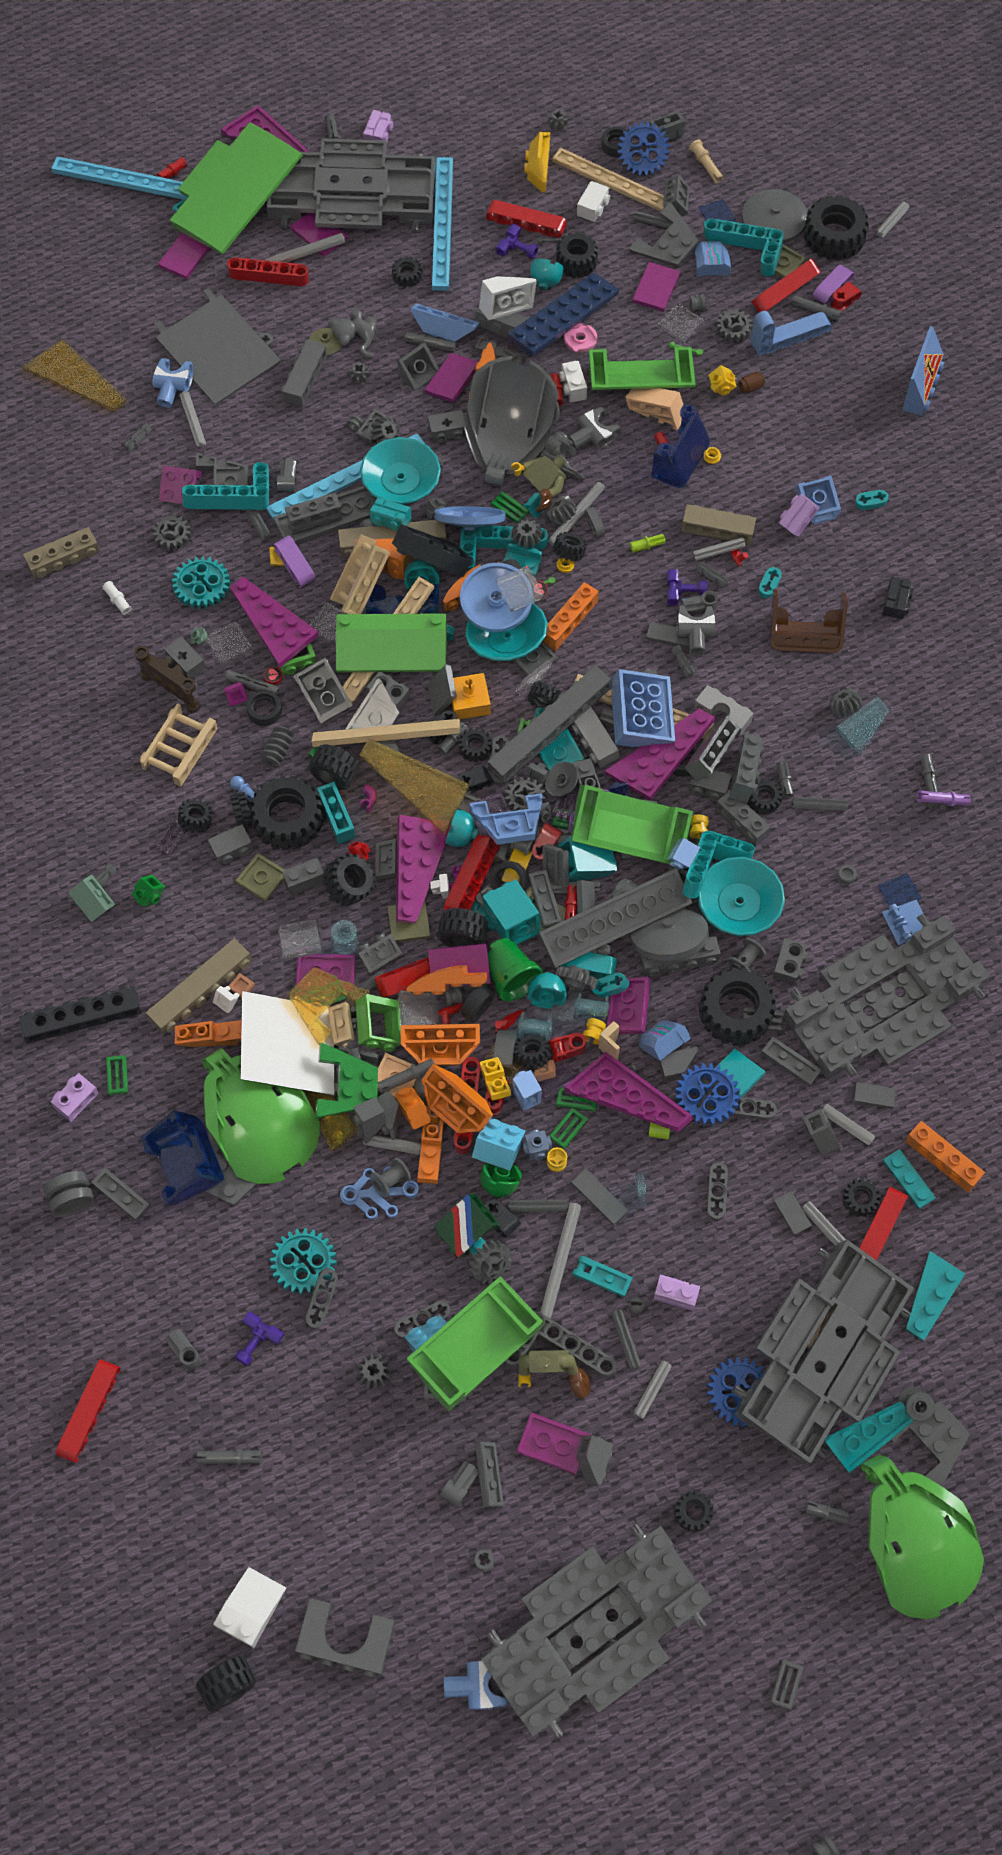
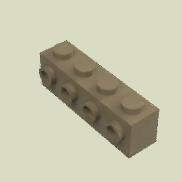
(718, 524)
(61, 553)

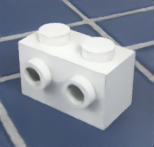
(593, 201)
(573, 381)

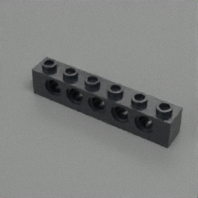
(90, 1018)

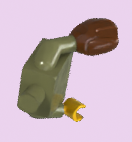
(544, 476)
(554, 1362)

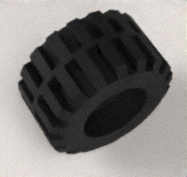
(577, 244)
(334, 765)
(360, 873)
(461, 928)
(226, 1683)

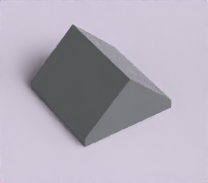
(417, 366)

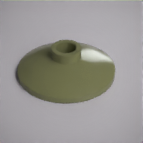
(331, 342)

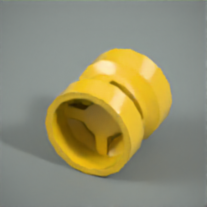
(699, 825)
(594, 1029)
(556, 1155)

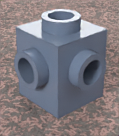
(536, 1151)

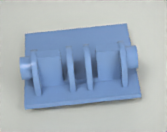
(903, 920)

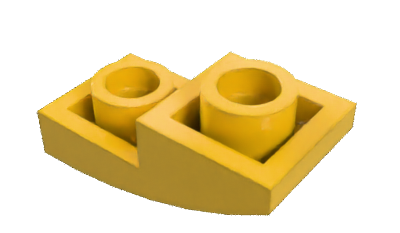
(518, 857)
(495, 1078)

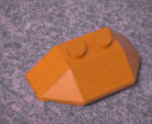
(443, 1043)
(455, 1101)

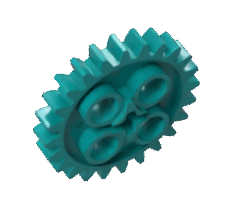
(212, 573)
(288, 1273)

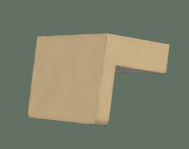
(341, 1024)
(608, 1039)

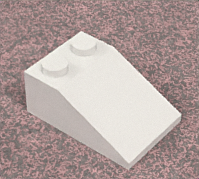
(506, 296)
(249, 1607)

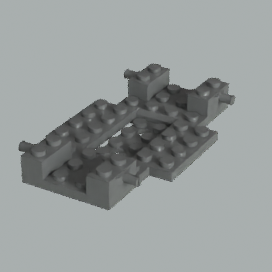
(402, 180)
(933, 969)
(793, 1405)
(536, 1670)

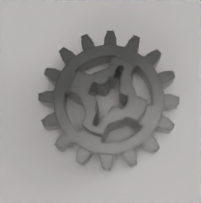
(734, 325)
(168, 532)
(524, 787)
(576, 978)
(490, 1262)

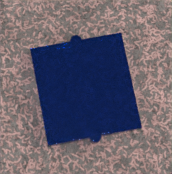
(717, 210)
(899, 890)

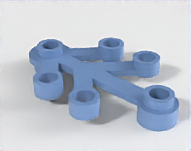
(374, 1196)

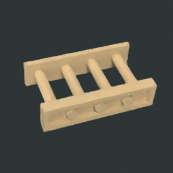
(360, 575)
(188, 758)

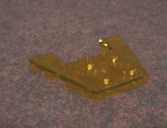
(316, 994)

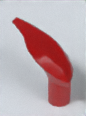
(737, 557)
(449, 1010)
(507, 1021)

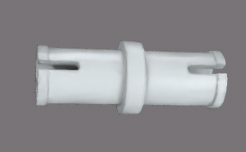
(117, 597)

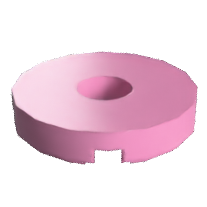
(584, 345)

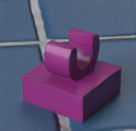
(235, 694)

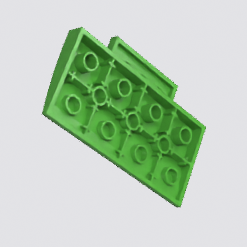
(232, 186)

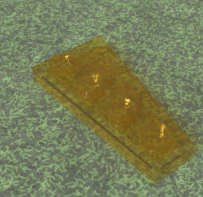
(334, 1128)

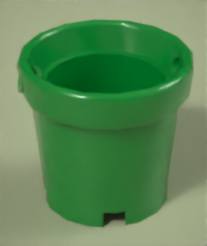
(510, 970)

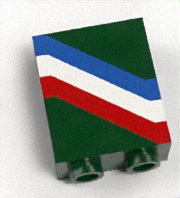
(465, 1225)

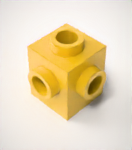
(722, 380)

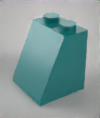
(588, 861)
(512, 912)

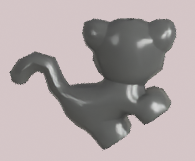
(346, 329)

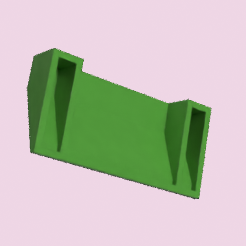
(641, 374)
(391, 642)
(628, 824)
(474, 1343)

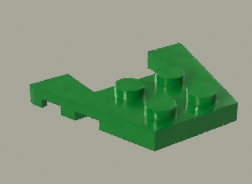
(355, 1082)

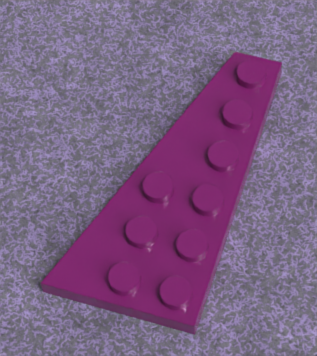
(263, 120)
(275, 624)
(653, 764)
(417, 858)
(621, 1089)

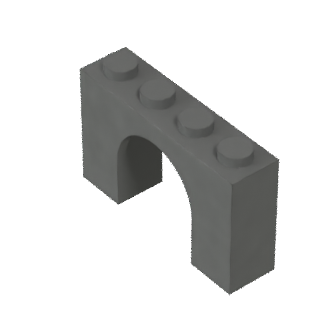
(368, 1658)

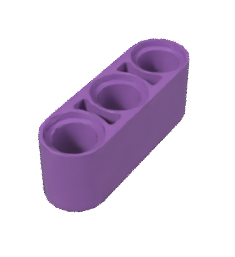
(833, 282)
(294, 561)

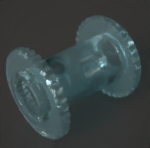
(344, 937)
(591, 1007)
(535, 1026)

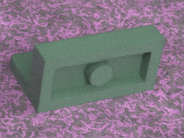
(91, 898)

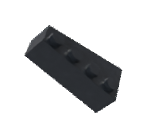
(432, 550)

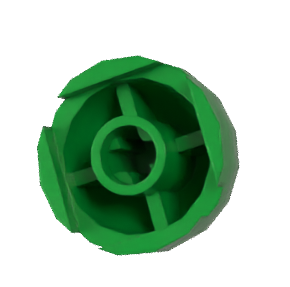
(500, 1181)

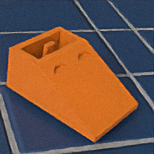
(396, 562)

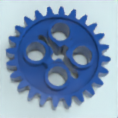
(642, 133)
(723, 1104)
(737, 1372)

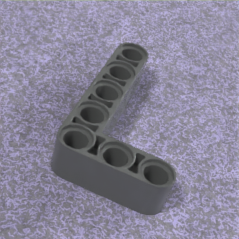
(559, 1344)

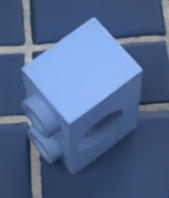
(683, 854)
(526, 1090)

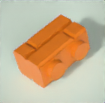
(412, 1107)

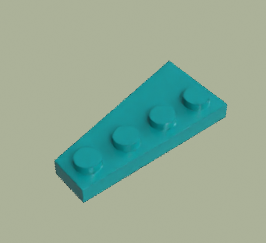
(934, 1291)
(867, 1436)

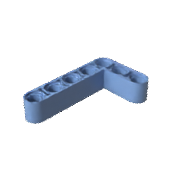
(767, 338)

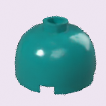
(545, 273)
(420, 569)
(461, 829)
(546, 991)

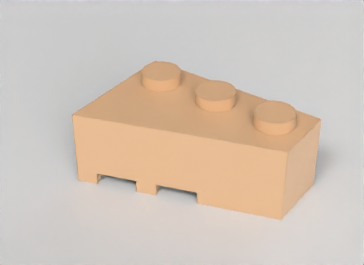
(658, 403)

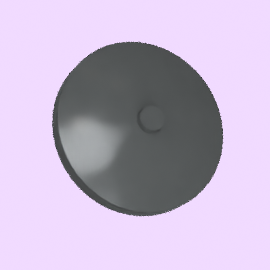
(776, 210)
(672, 936)

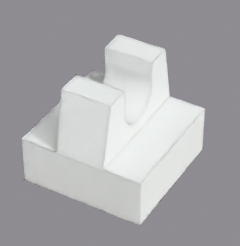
(441, 886)
(225, 999)

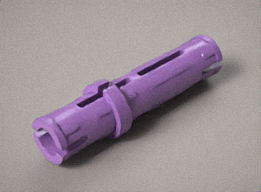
(949, 798)

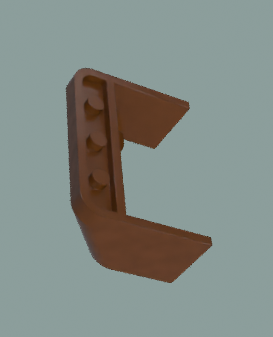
(808, 636)

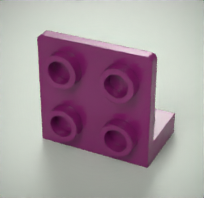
(174, 480)

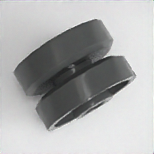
(68, 1193)

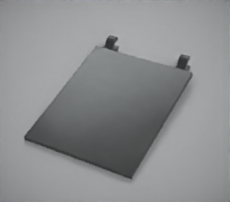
(220, 346)

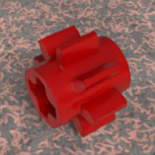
(360, 849)

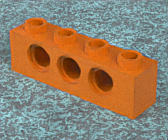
(570, 615)
(944, 1156)

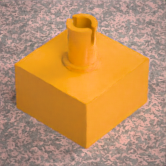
(471, 697)

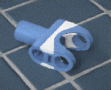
(171, 381)
(474, 1687)

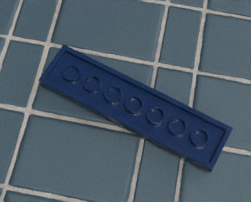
(562, 314)

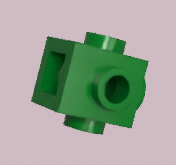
(148, 891)

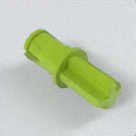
(646, 543)

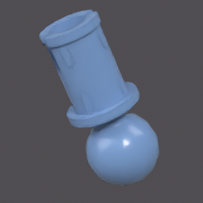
(237, 783)

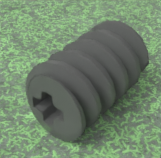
(277, 746)

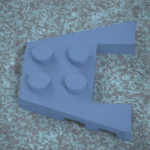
(511, 825)

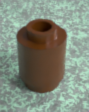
(751, 382)

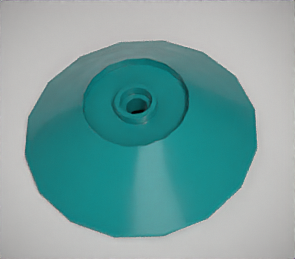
(400, 459)
(511, 643)
(745, 881)

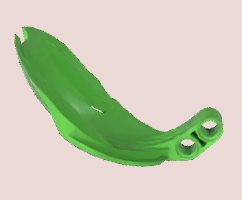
(268, 1129)
(935, 1561)

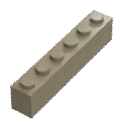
(348, 536)
(199, 986)

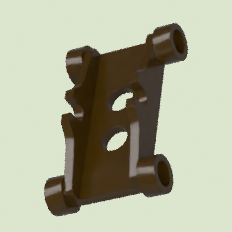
(171, 679)

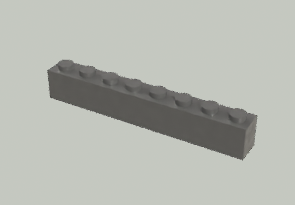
(549, 724)

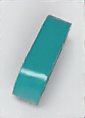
(871, 499)
(766, 581)
(610, 985)

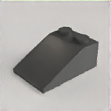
(323, 690)

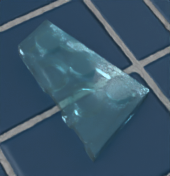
(863, 724)

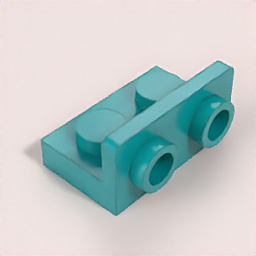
(524, 556)

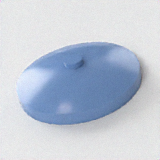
(469, 516)
(484, 603)

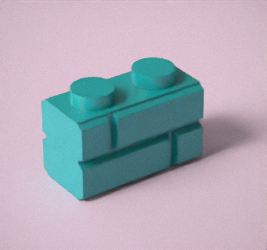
(389, 514)

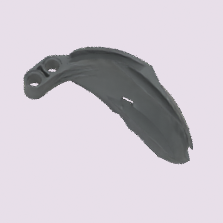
(512, 402)

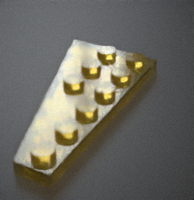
(72, 372)
(425, 787)

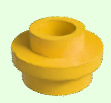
(712, 451)
(565, 569)

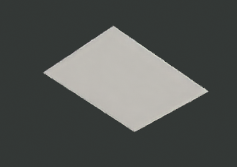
(280, 1046)

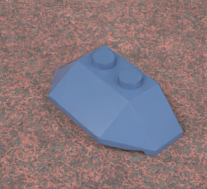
(442, 324)

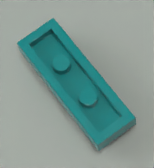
(909, 1179)

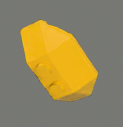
(538, 160)

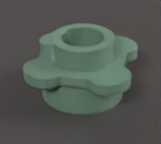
(198, 636)

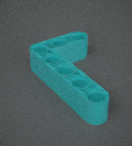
(748, 236)
(231, 496)
(492, 538)
(717, 847)

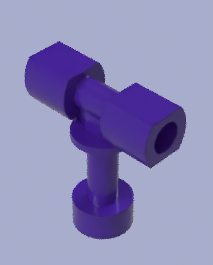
(511, 241)
(676, 587)
(260, 1332)

